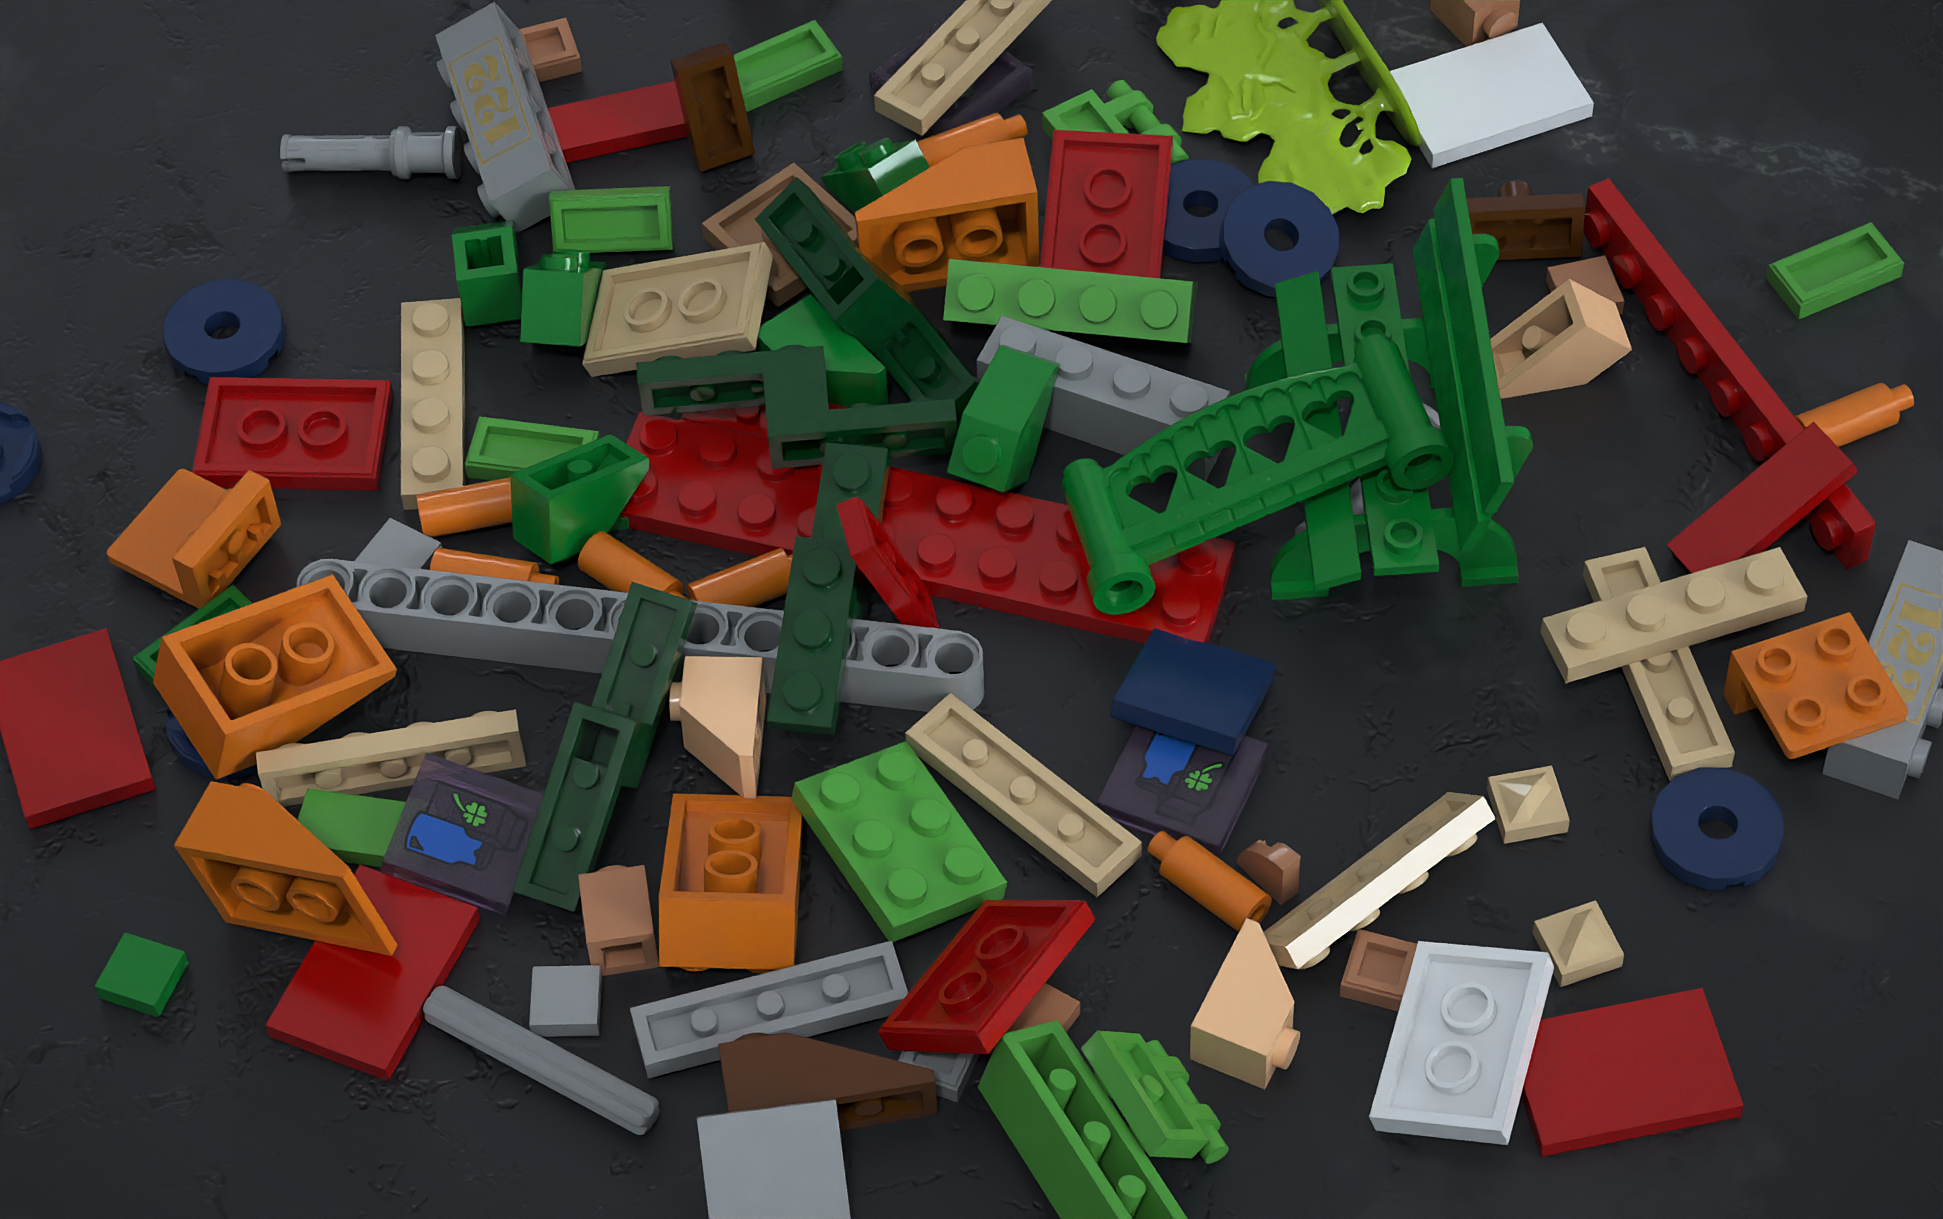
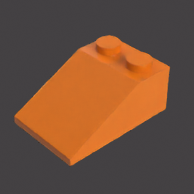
(963, 208)
(269, 672)
(275, 873)
(730, 883)

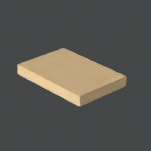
(678, 308)

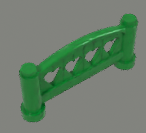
(1382, 430)

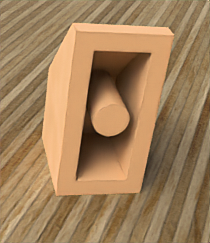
(1559, 342)
(723, 716)
(1246, 1014)

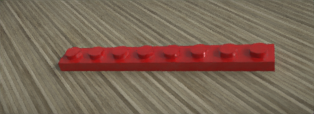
(1716, 358)

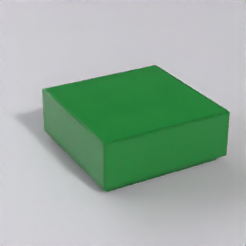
(141, 974)

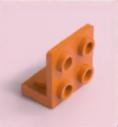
(197, 535)
(1814, 686)

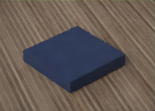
(1193, 691)

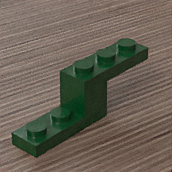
(865, 298)
(796, 403)
(825, 595)
(605, 746)

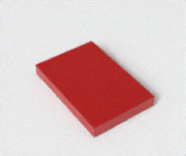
(1107, 203)
(295, 432)
(70, 729)
(986, 976)
(370, 1004)
(1628, 1073)

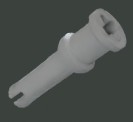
(400, 152)

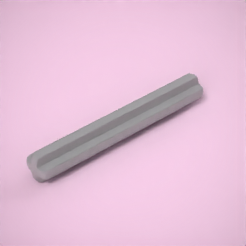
(541, 1060)

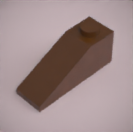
(795, 1069)

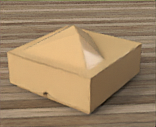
(1528, 804)
(1578, 943)

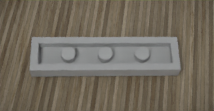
(791, 1000)

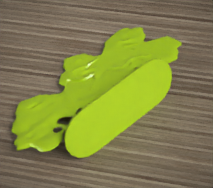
(1279, 87)

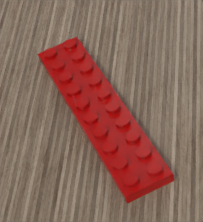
(956, 535)

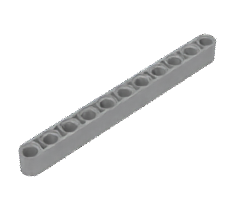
(550, 612)

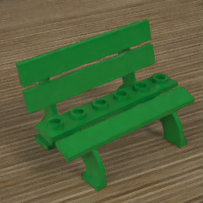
(1460, 366)

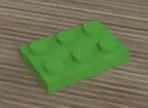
(898, 841)

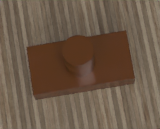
(712, 106)
(1529, 223)

